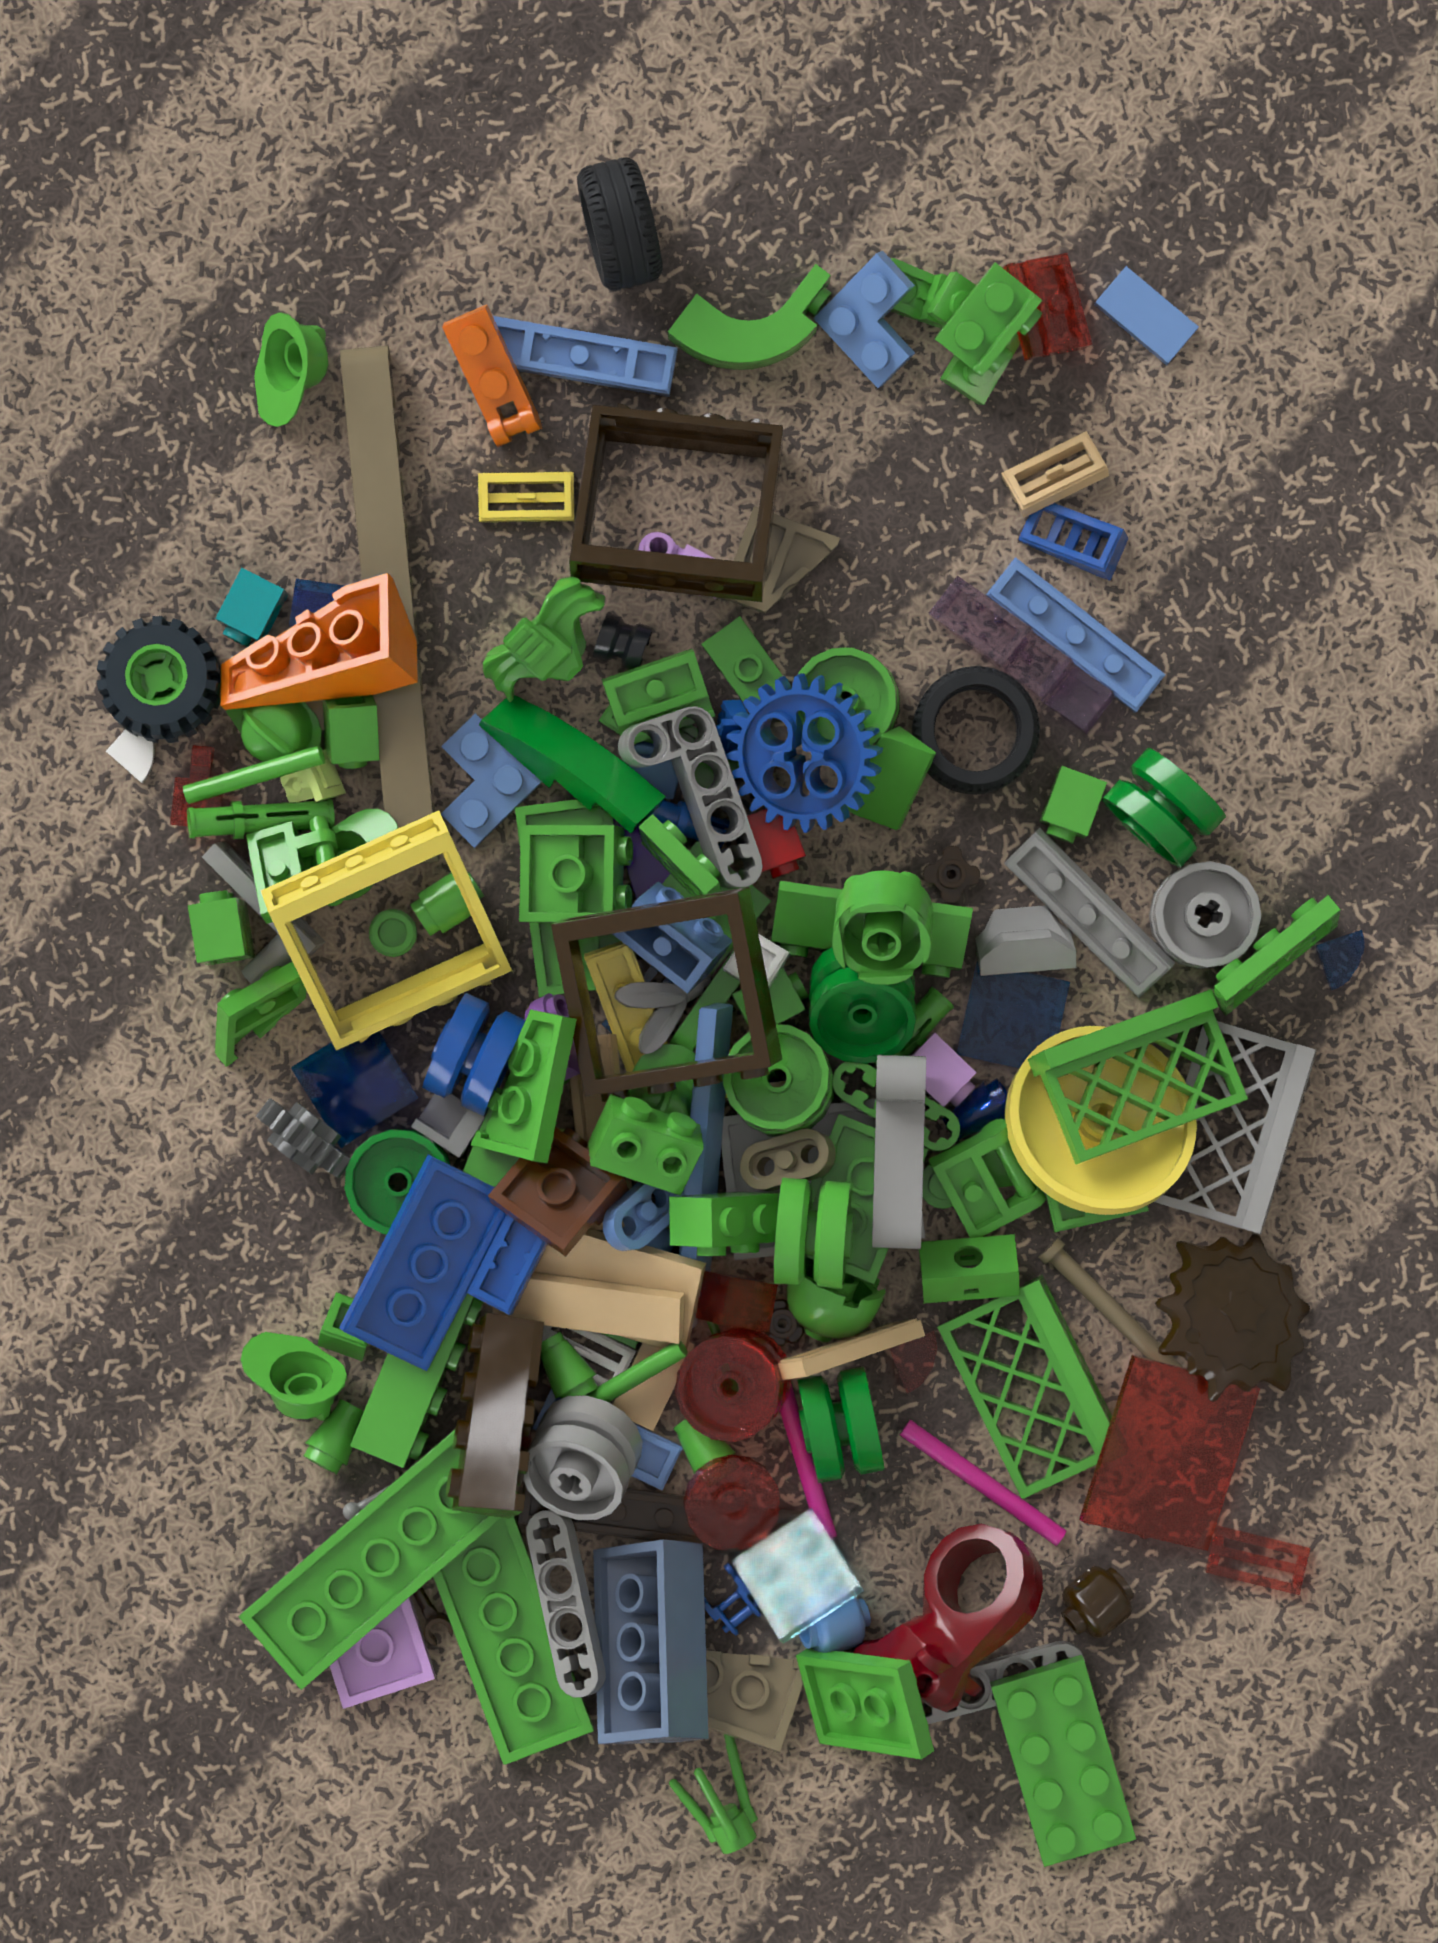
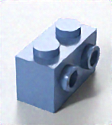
(678, 950)

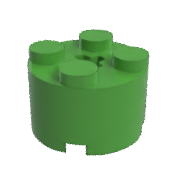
(883, 926)

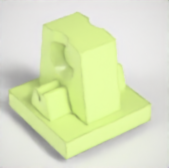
(316, 782)

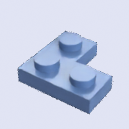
(858, 321)
(497, 786)

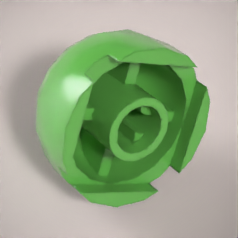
(834, 1311)

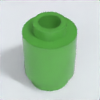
(442, 905)

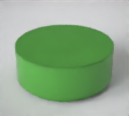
(393, 933)

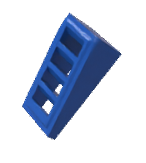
(1112, 552)

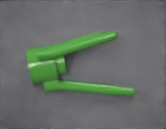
(729, 1825)

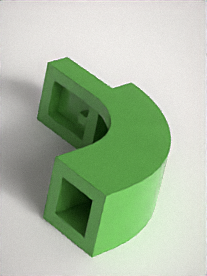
(751, 344)

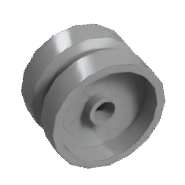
(1232, 908)
(582, 1457)

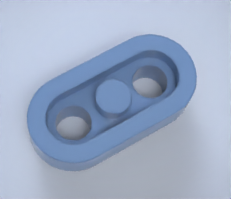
(640, 1216)

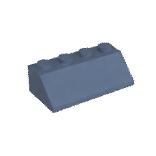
(651, 1642)

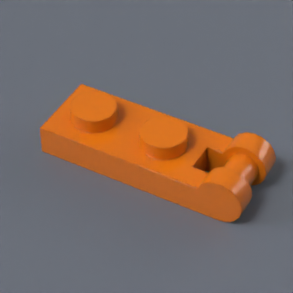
(491, 374)

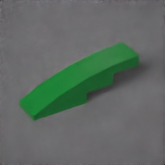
(574, 760)

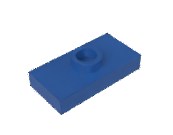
(507, 1266)

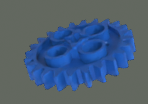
(846, 754)

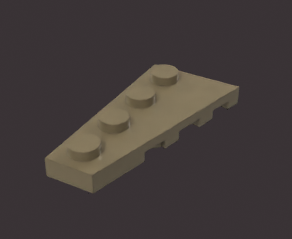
(752, 1697)

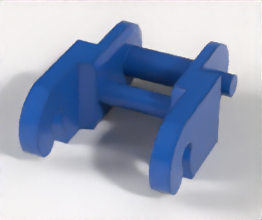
(742, 1591)

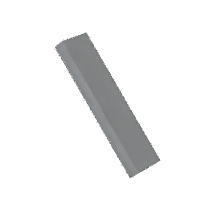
(1089, 913)

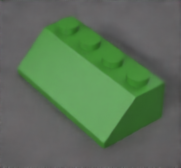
(807, 917)

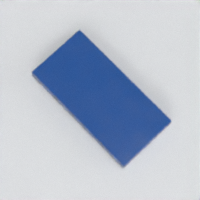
(425, 1264)

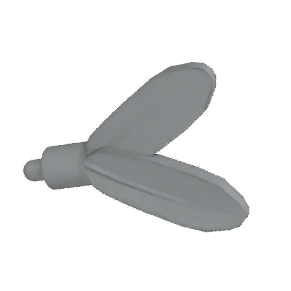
(669, 1005)

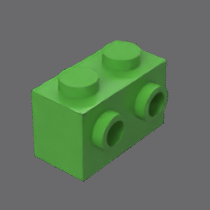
(645, 1144)
(722, 1221)

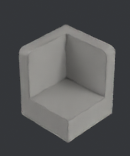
(449, 1123)

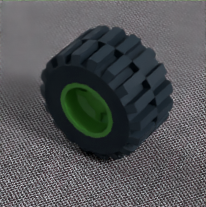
(160, 679)

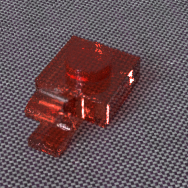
(200, 769)

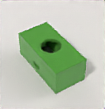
(947, 1281)

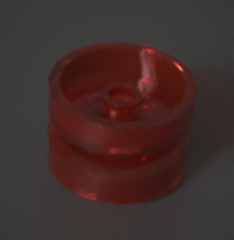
(707, 1392)

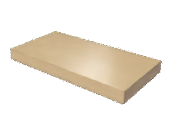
(644, 1267)

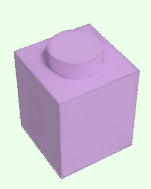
(946, 1072)

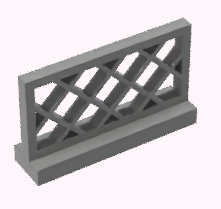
(1274, 1137)

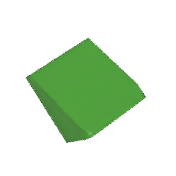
(336, 1340)

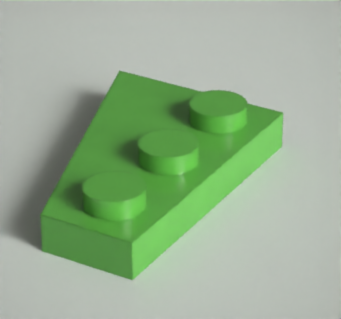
(531, 1097)

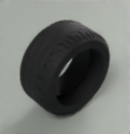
(620, 223)
(1015, 698)

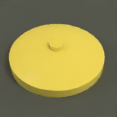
(1113, 1181)

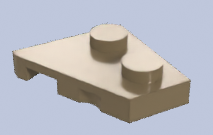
(791, 557)

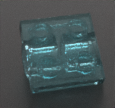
(797, 1575)

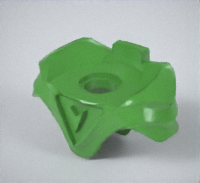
(549, 643)

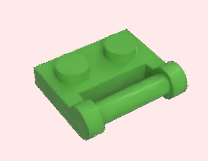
(973, 1187)

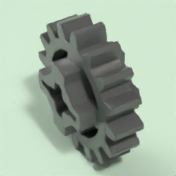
(304, 1138)

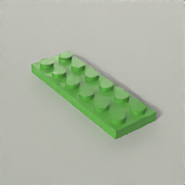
(365, 1569)
(506, 1645)

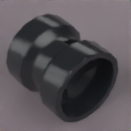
(622, 641)

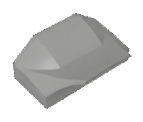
(1024, 942)

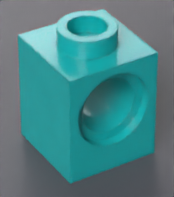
(250, 608)

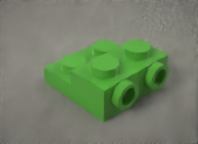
(572, 871)

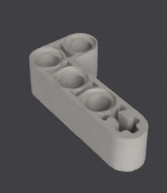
(699, 800)
(899, 1151)

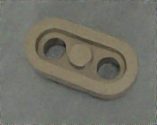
(790, 1159)

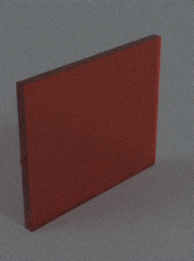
(1168, 1455)

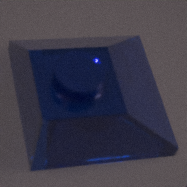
(356, 1085)

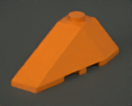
(341, 651)

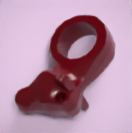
(944, 1639)

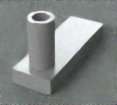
(241, 879)

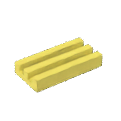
(540, 497)

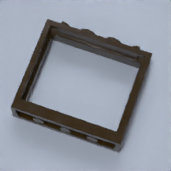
(664, 570)
(753, 981)

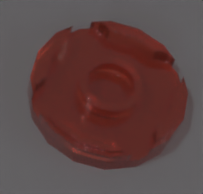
(732, 1502)

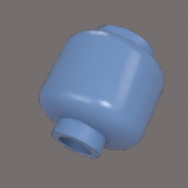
(840, 1629)

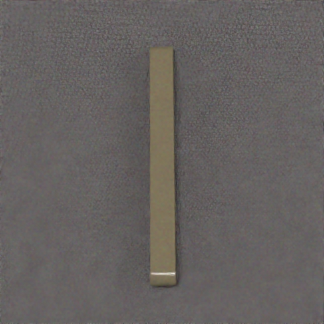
(383, 550)

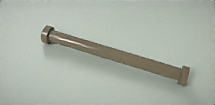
(1104, 1302)

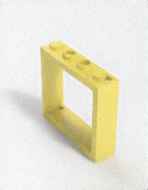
(356, 871)

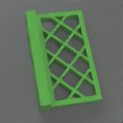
(1125, 1037)
(1068, 1366)

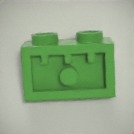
(989, 320)

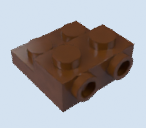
(560, 1196)

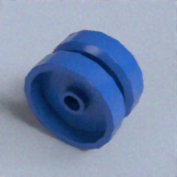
(470, 1052)

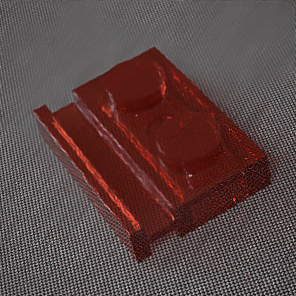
(1062, 321)

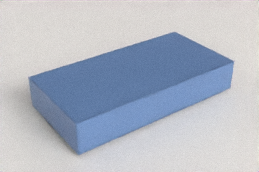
(1146, 315)

